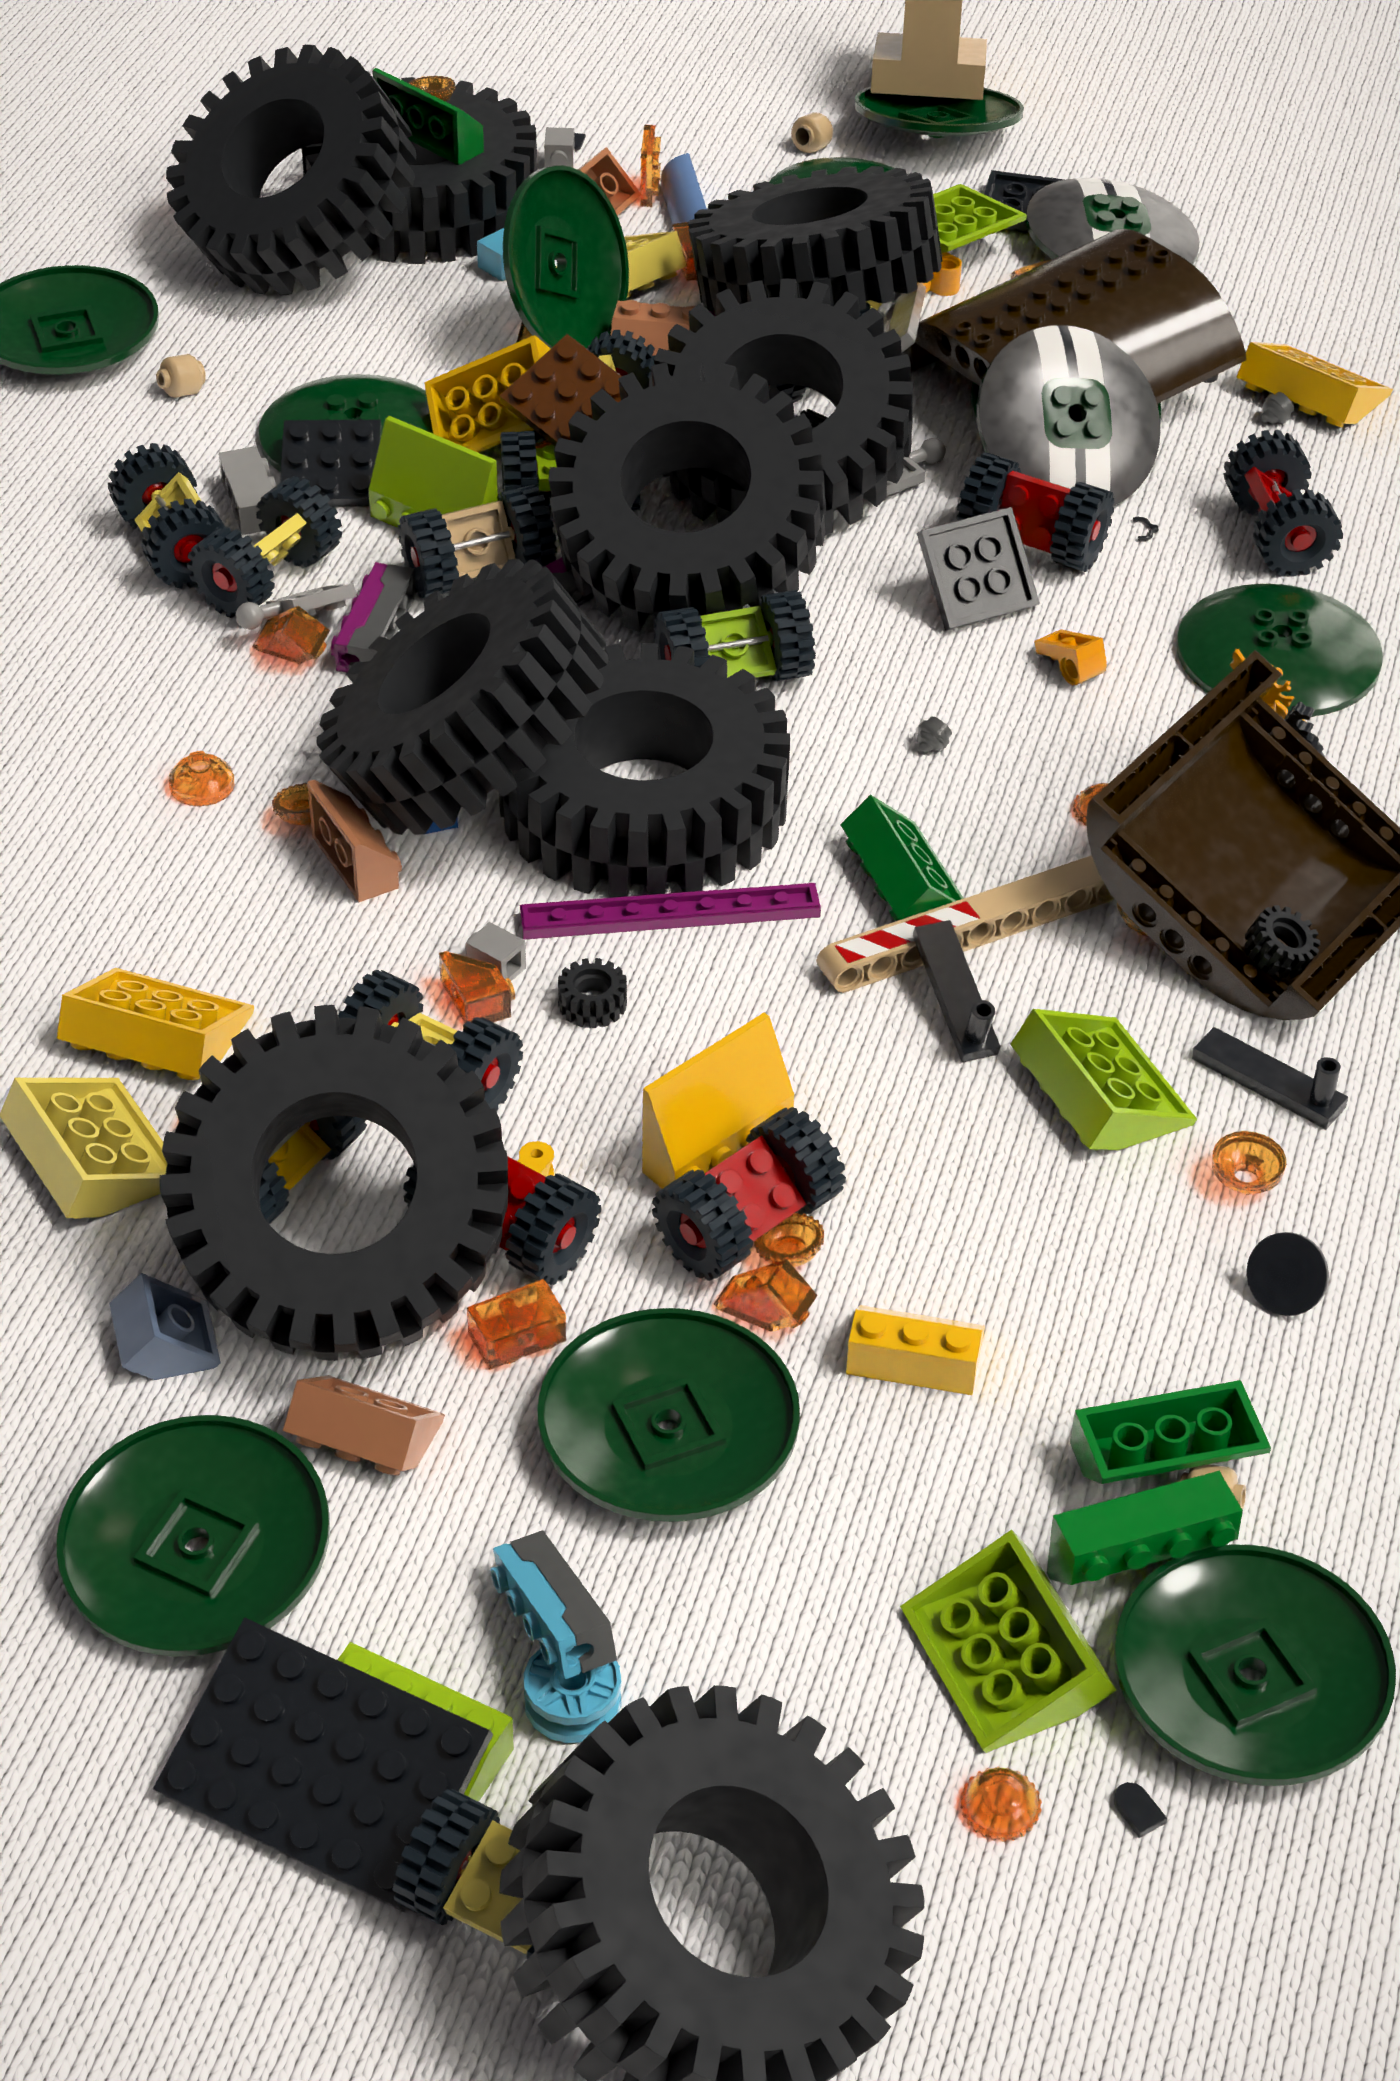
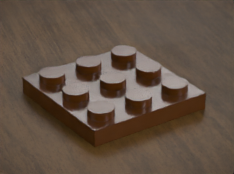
(559, 388)

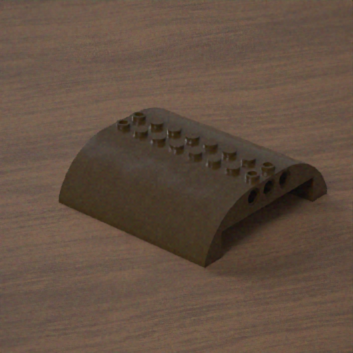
(1114, 286)
(1243, 819)

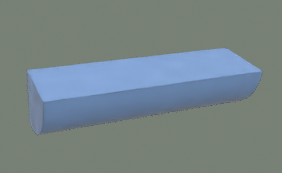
(681, 189)

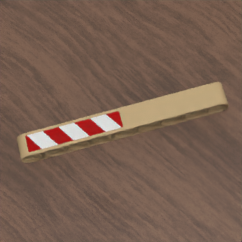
(975, 919)

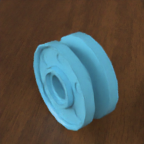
(573, 1706)

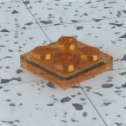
(650, 166)

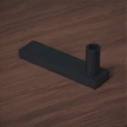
(956, 991)
(1282, 1084)

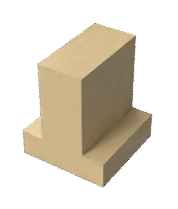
(930, 54)

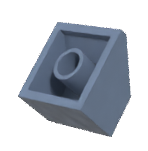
(163, 1330)

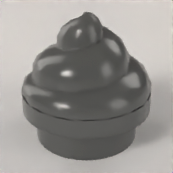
(1277, 409)
(933, 735)

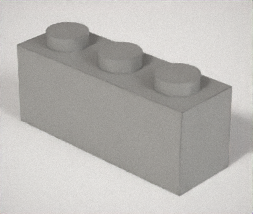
(245, 482)

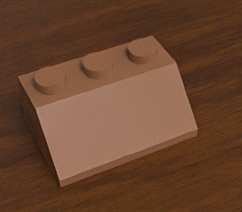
(611, 179)
(649, 321)
(352, 843)
(361, 1423)

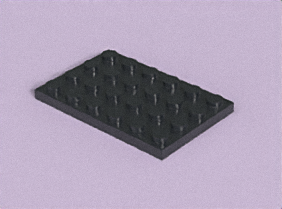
(318, 1758)

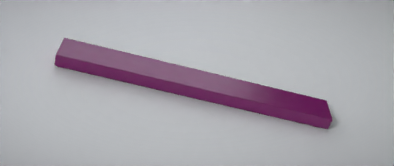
(669, 911)

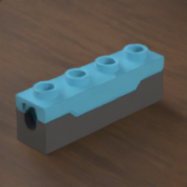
(553, 1605)

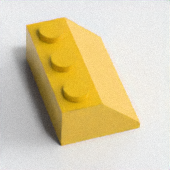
(914, 1349)

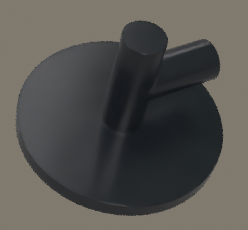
(1287, 1273)

